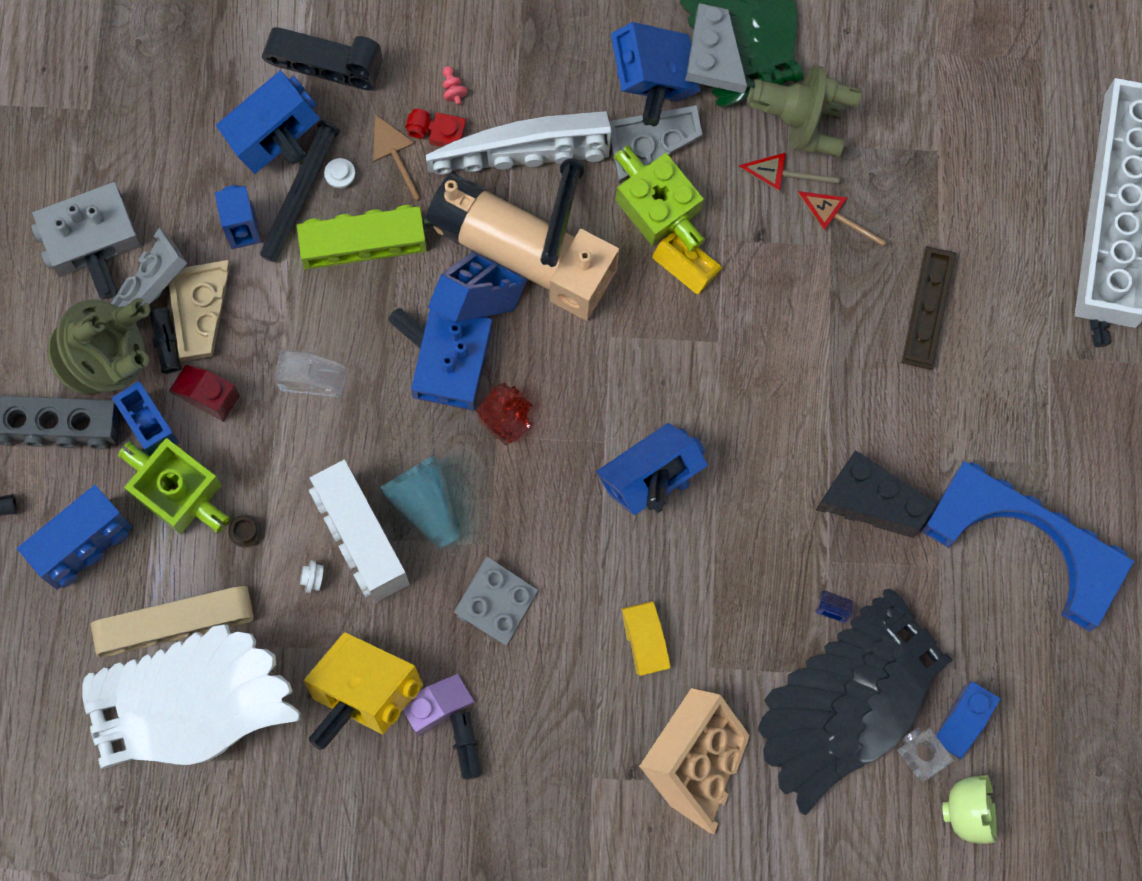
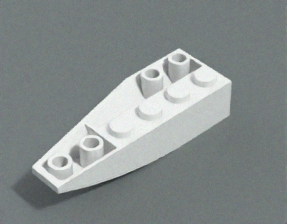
(527, 143)

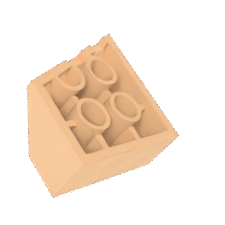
(697, 757)

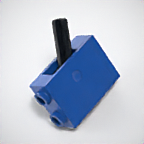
(653, 65)
(652, 469)

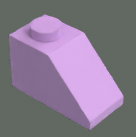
(437, 703)

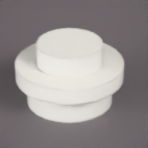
(339, 173)
(311, 577)

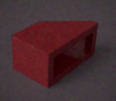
(205, 391)

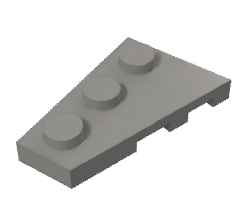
(675, 130)
(154, 272)

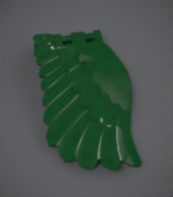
(764, 41)

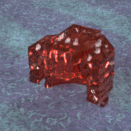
(505, 413)

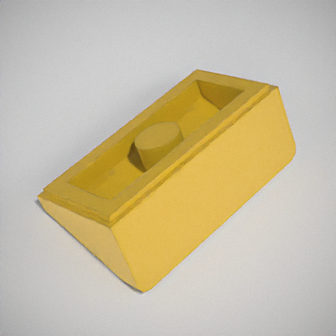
(692, 268)

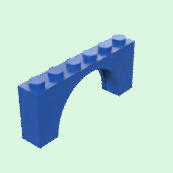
(1092, 566)

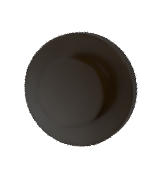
(244, 531)

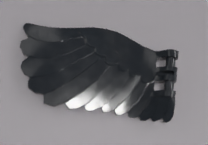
(849, 701)

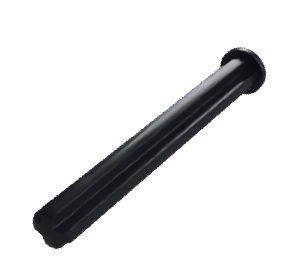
(571, 171)
(299, 190)

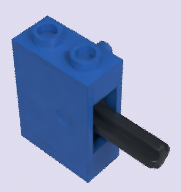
(270, 123)

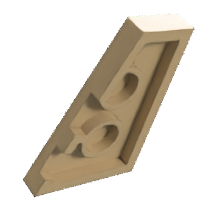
(197, 307)

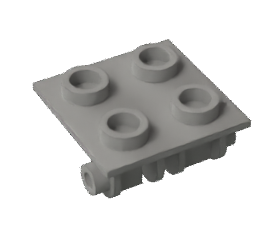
(495, 601)

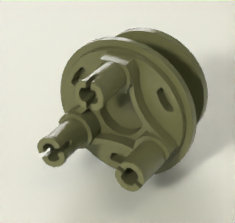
(98, 346)

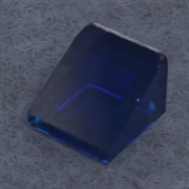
(834, 606)

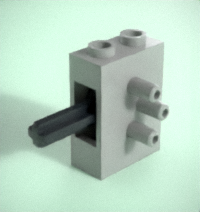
(86, 234)

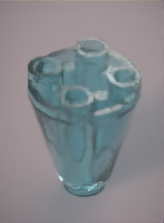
(425, 501)

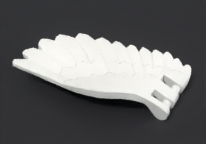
(186, 700)

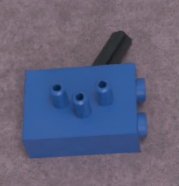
(449, 357)

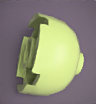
(972, 810)

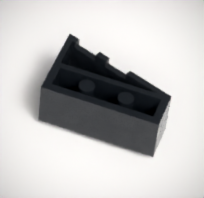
(876, 497)

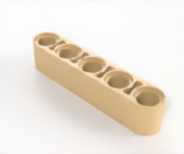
(171, 621)

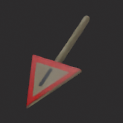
(770, 172)

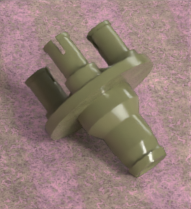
(802, 108)

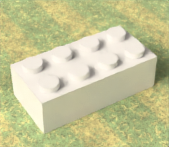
(362, 536)

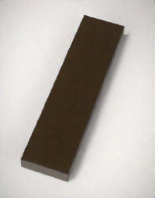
(928, 308)

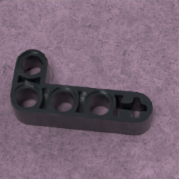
(325, 59)

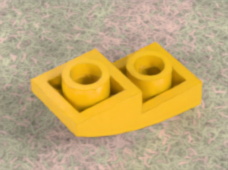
(646, 638)

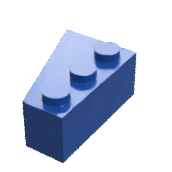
(476, 289)

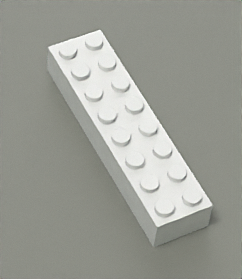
(1113, 239)

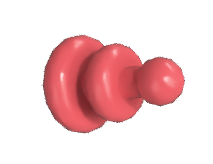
(452, 84)

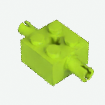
(659, 217)
(188, 500)

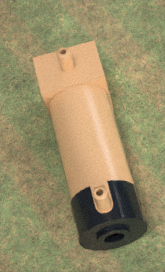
(516, 241)

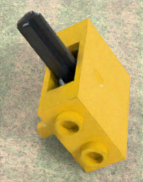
(360, 685)

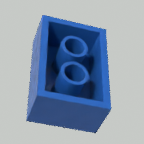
(75, 538)

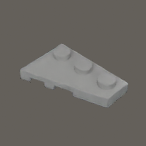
(714, 51)

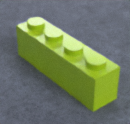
(361, 237)

